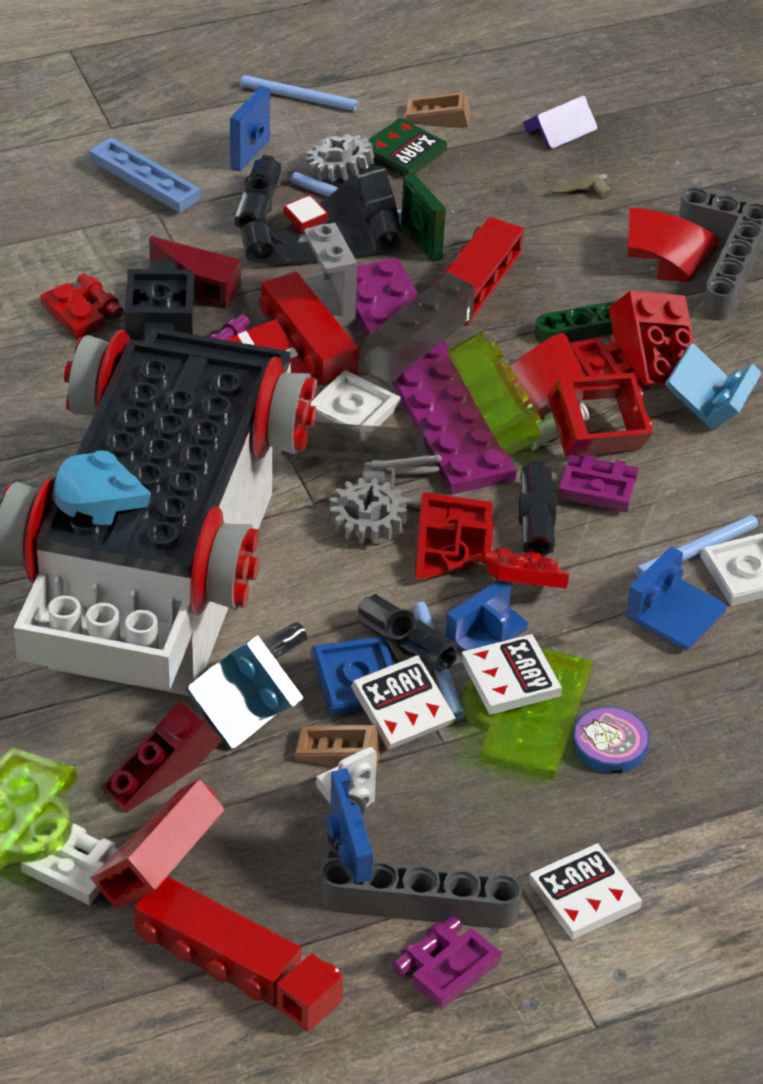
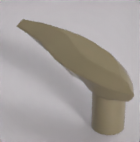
(587, 182)

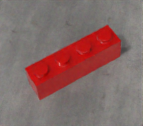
(487, 258)
(309, 327)
(216, 939)

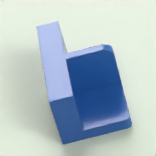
(485, 619)

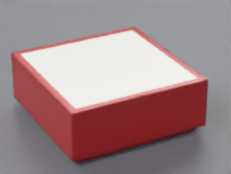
(305, 213)

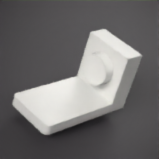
(362, 774)

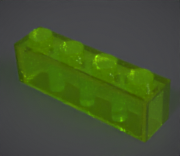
(495, 394)

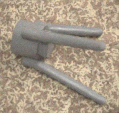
(386, 471)

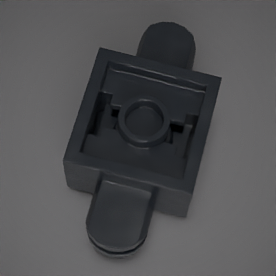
(159, 299)

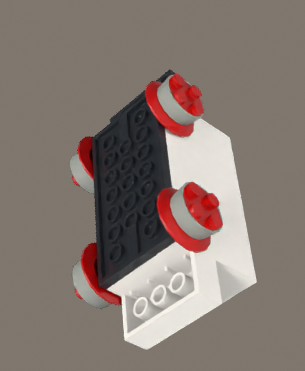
(155, 586)

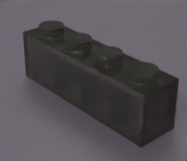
(418, 327)
(361, 443)

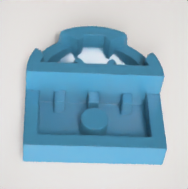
(97, 487)

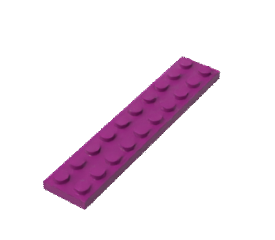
(434, 390)

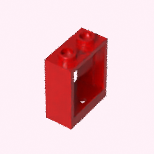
(570, 422)

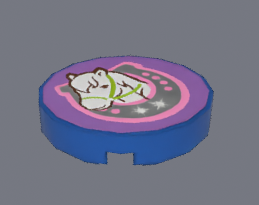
(610, 739)

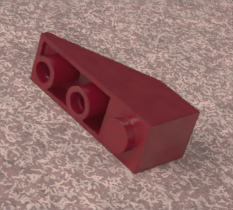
(215, 275)
(161, 758)

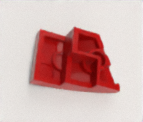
(673, 241)
(542, 368)
(451, 534)

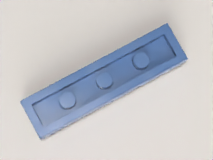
(145, 174)

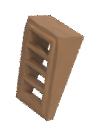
(440, 110)
(341, 735)

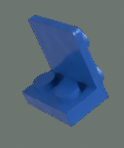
(671, 605)

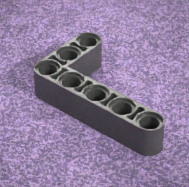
(743, 227)
(419, 890)

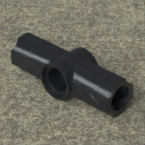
(258, 191)
(537, 508)
(407, 632)

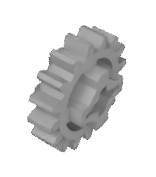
(339, 157)
(368, 510)

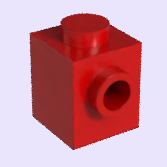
(310, 991)

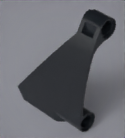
(360, 208)

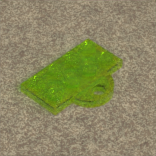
(537, 734)
(32, 804)

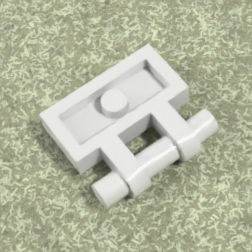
(70, 869)

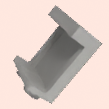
(339, 272)

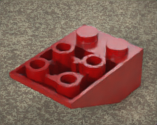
(652, 332)

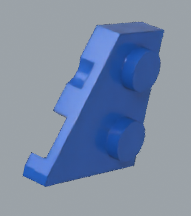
(348, 826)

